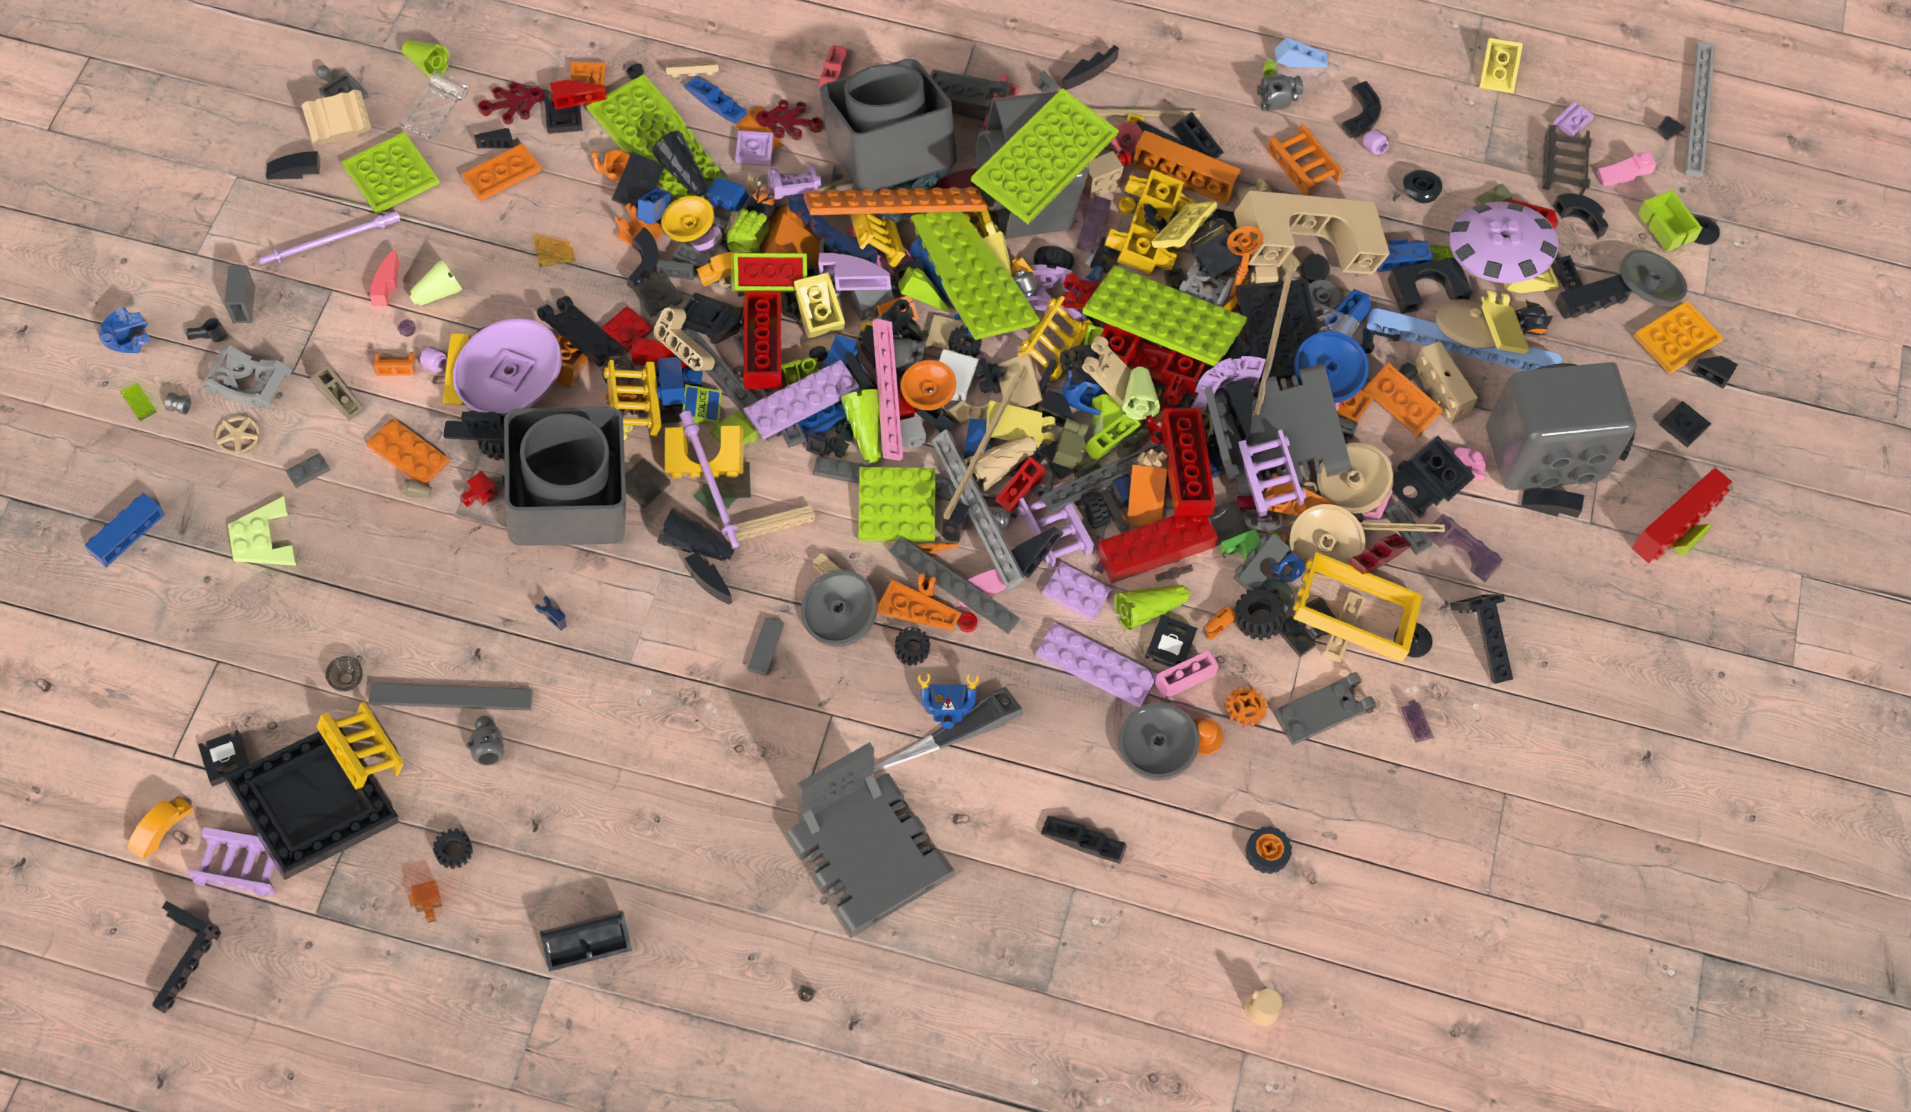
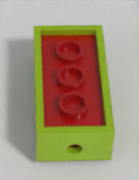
(767, 271)

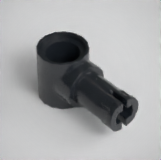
(210, 329)

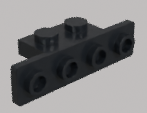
(476, 427)

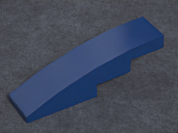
(715, 100)

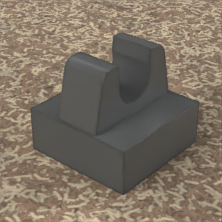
(1047, 81)

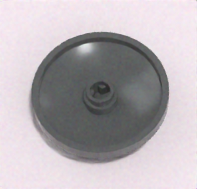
(1653, 278)
(839, 608)
(1159, 741)

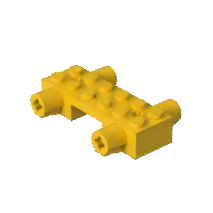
(1135, 245)

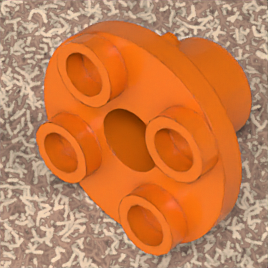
(1210, 735)

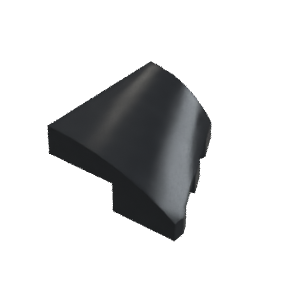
(938, 419)

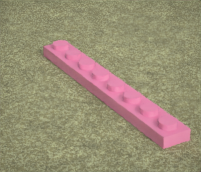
(887, 390)

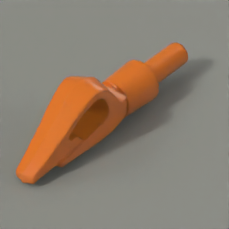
(936, 547)

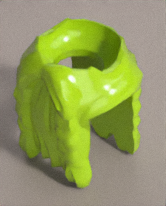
(747, 232)

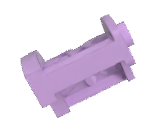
(794, 184)
(1041, 298)
(1226, 373)

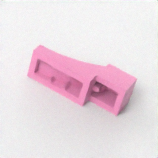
(1627, 170)

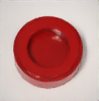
(967, 622)

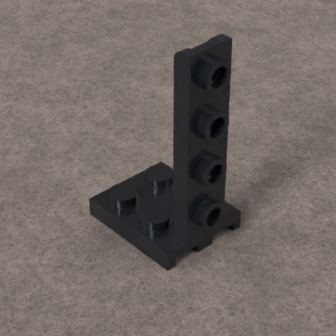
(1491, 632)
(190, 960)

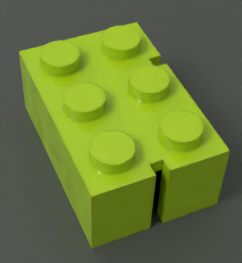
(1669, 220)

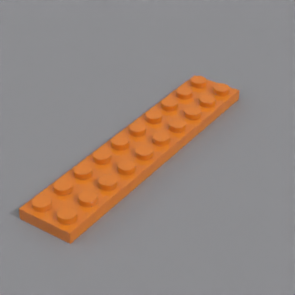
(894, 201)

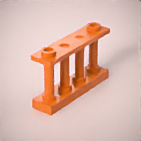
(1296, 172)

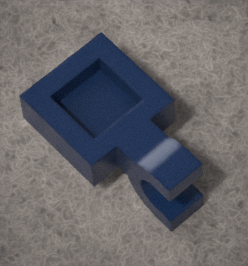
(555, 616)

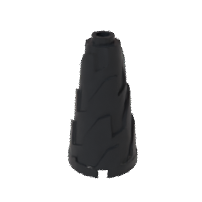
(680, 162)
(691, 536)

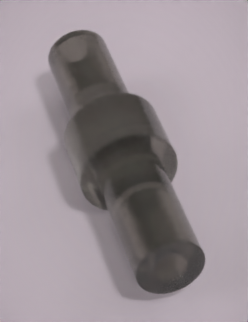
(1174, 573)

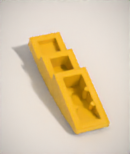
(457, 342)

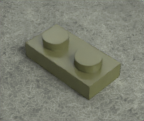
(1496, 194)

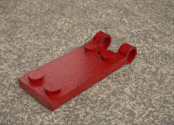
(1086, 290)

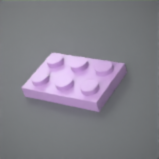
(1076, 591)

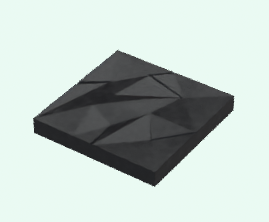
(307, 805)

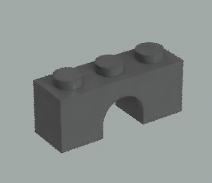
(1249, 573)

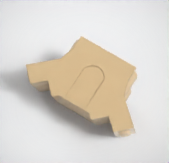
(336, 117)

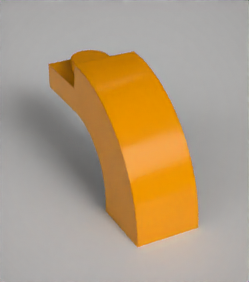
(717, 269)
(156, 823)

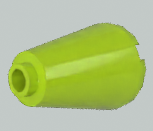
(426, 56)

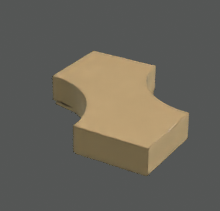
(963, 412)

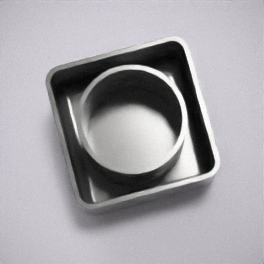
(1005, 119)
(889, 124)
(1560, 425)
(564, 476)

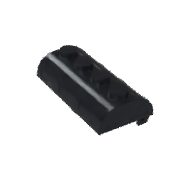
(585, 941)

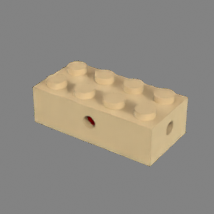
(1445, 382)

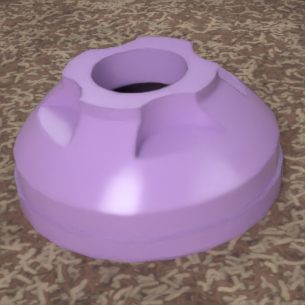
(709, 241)

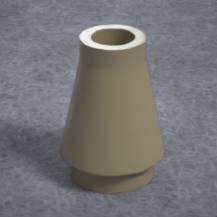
(416, 489)

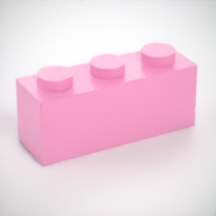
(1186, 674)

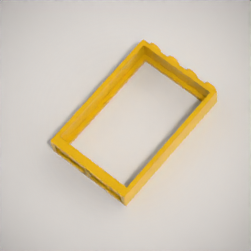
(1371, 584)

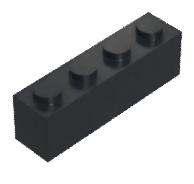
(1592, 297)

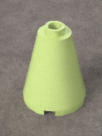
(435, 285)
(1140, 395)

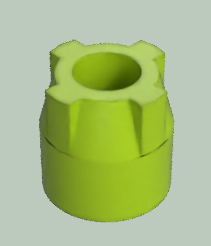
(1269, 68)

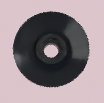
(1709, 233)
(1419, 646)

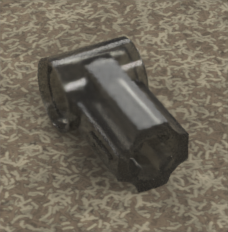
(1133, 442)

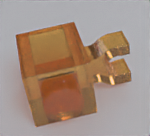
(426, 898)

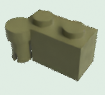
(1070, 444)

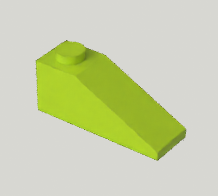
(918, 286)
(1110, 436)

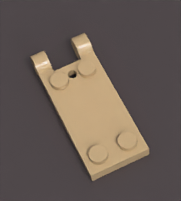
(1113, 376)

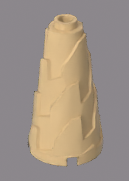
(1000, 460)

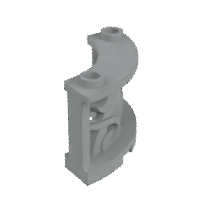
(1196, 275)
(258, 396)

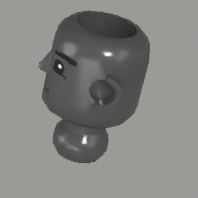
(486, 742)

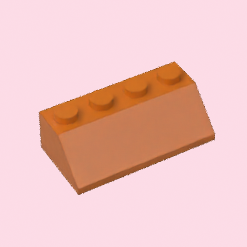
(769, 245)

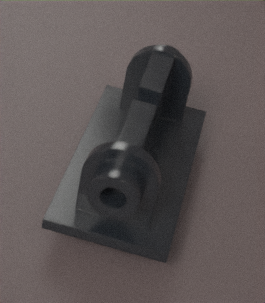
(837, 443)

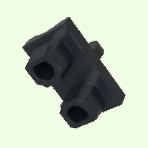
(910, 331)
(992, 373)

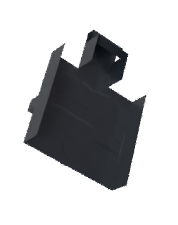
(1150, 218)

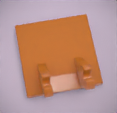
(630, 230)

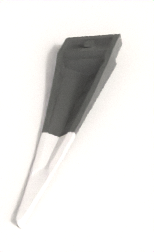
(986, 715)

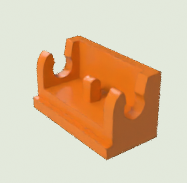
(394, 365)

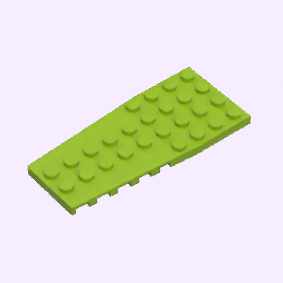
(640, 116)
(973, 275)

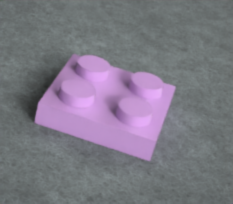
(754, 148)

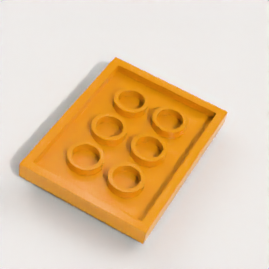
(1678, 337)

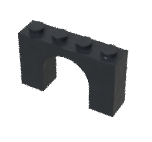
(1446, 272)

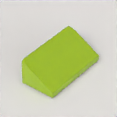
(1693, 536)

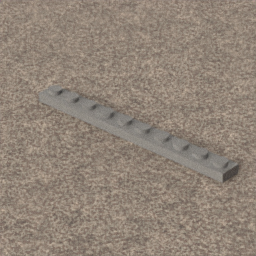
(1700, 109)
(979, 511)

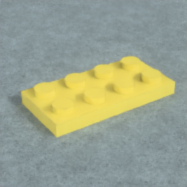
(1184, 224)

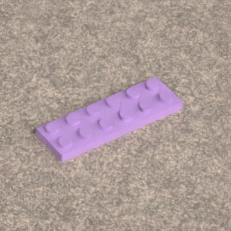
(801, 399)
(1096, 665)

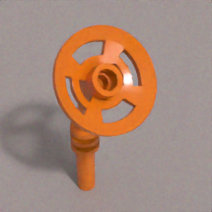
(1247, 245)

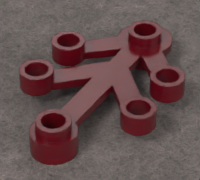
(532, 95)
(769, 118)

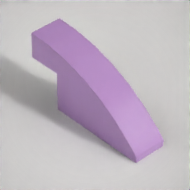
(854, 272)

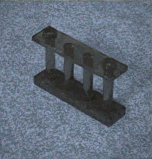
(1550, 163)

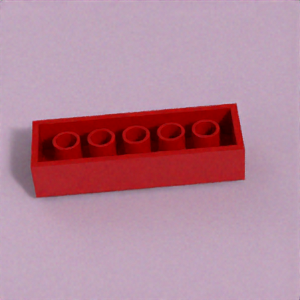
(762, 340)
(1187, 462)
(1682, 515)
(1155, 545)

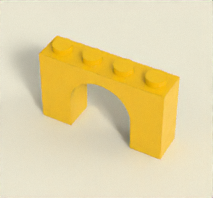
(727, 462)

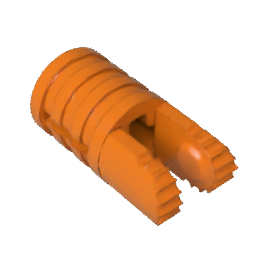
(926, 583)
(1219, 622)

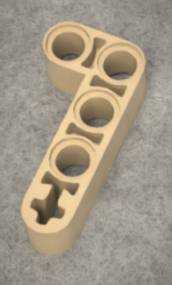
(670, 334)

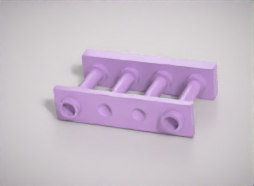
(1257, 486)
(1075, 528)
(233, 841)

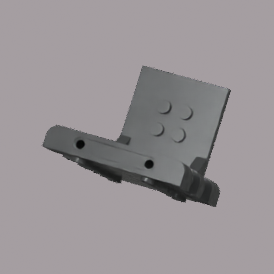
(1301, 412)
(862, 842)

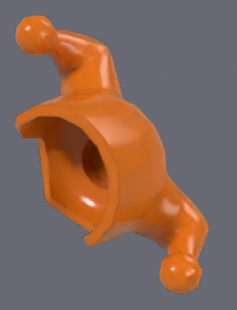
(613, 163)

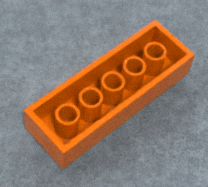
(1197, 171)

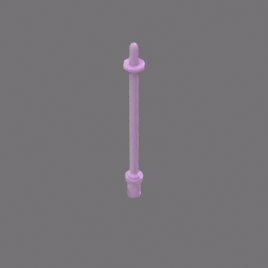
(380, 221)
(691, 430)

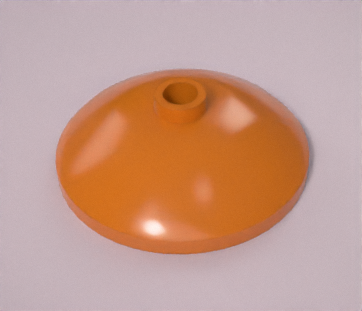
(928, 376)

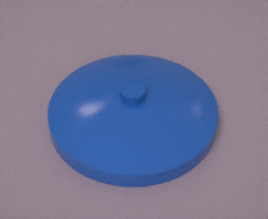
(1343, 360)

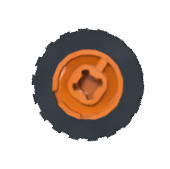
(1268, 850)

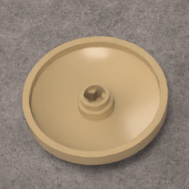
(1465, 323)
(1362, 487)
(1329, 532)

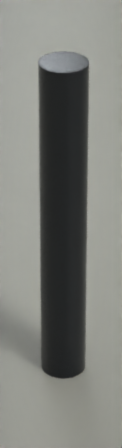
(1045, 378)

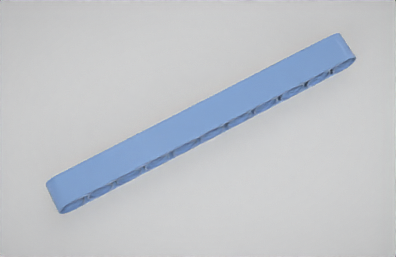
(1428, 332)

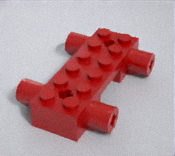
(1165, 367)

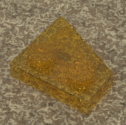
(553, 252)

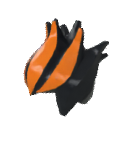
(761, 203)
(1533, 319)

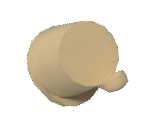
(1263, 1006)

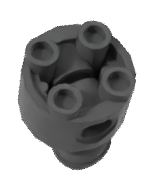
(1279, 91)
(904, 353)

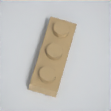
(692, 69)

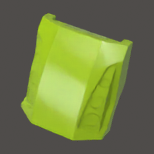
(799, 369)
(1109, 413)
(736, 419)

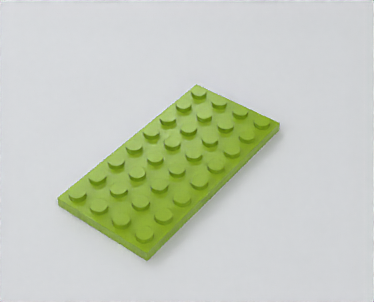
(1044, 156)
(1165, 315)

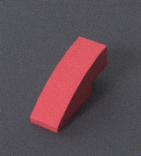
(834, 64)
(385, 280)

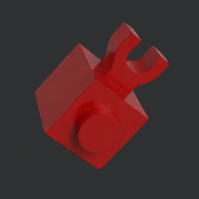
(479, 488)

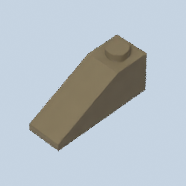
(336, 392)

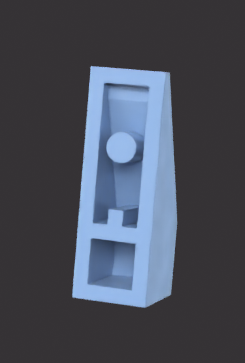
(1297, 54)

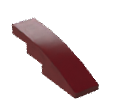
(1379, 554)

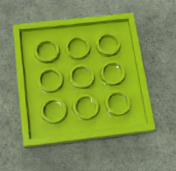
(390, 173)
(896, 504)

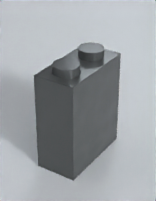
(239, 294)

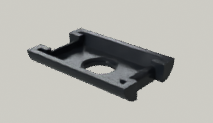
(1426, 493)

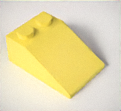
(1500, 65)
(1543, 282)
(818, 305)

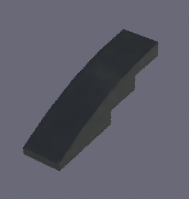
(1086, 70)
(1083, 839)

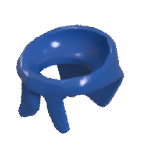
(1294, 562)

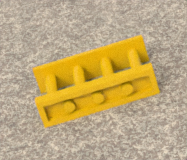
(879, 234)
(1070, 341)
(648, 390)
(347, 757)

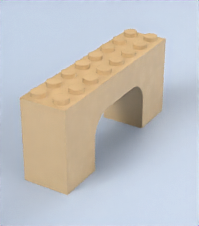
(1346, 223)

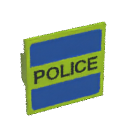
(703, 404)

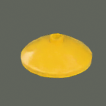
(687, 218)

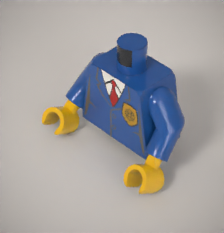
(948, 702)

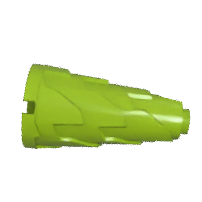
(864, 418)
(1142, 604)

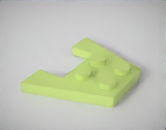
(252, 536)

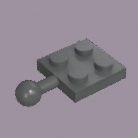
(342, 84)

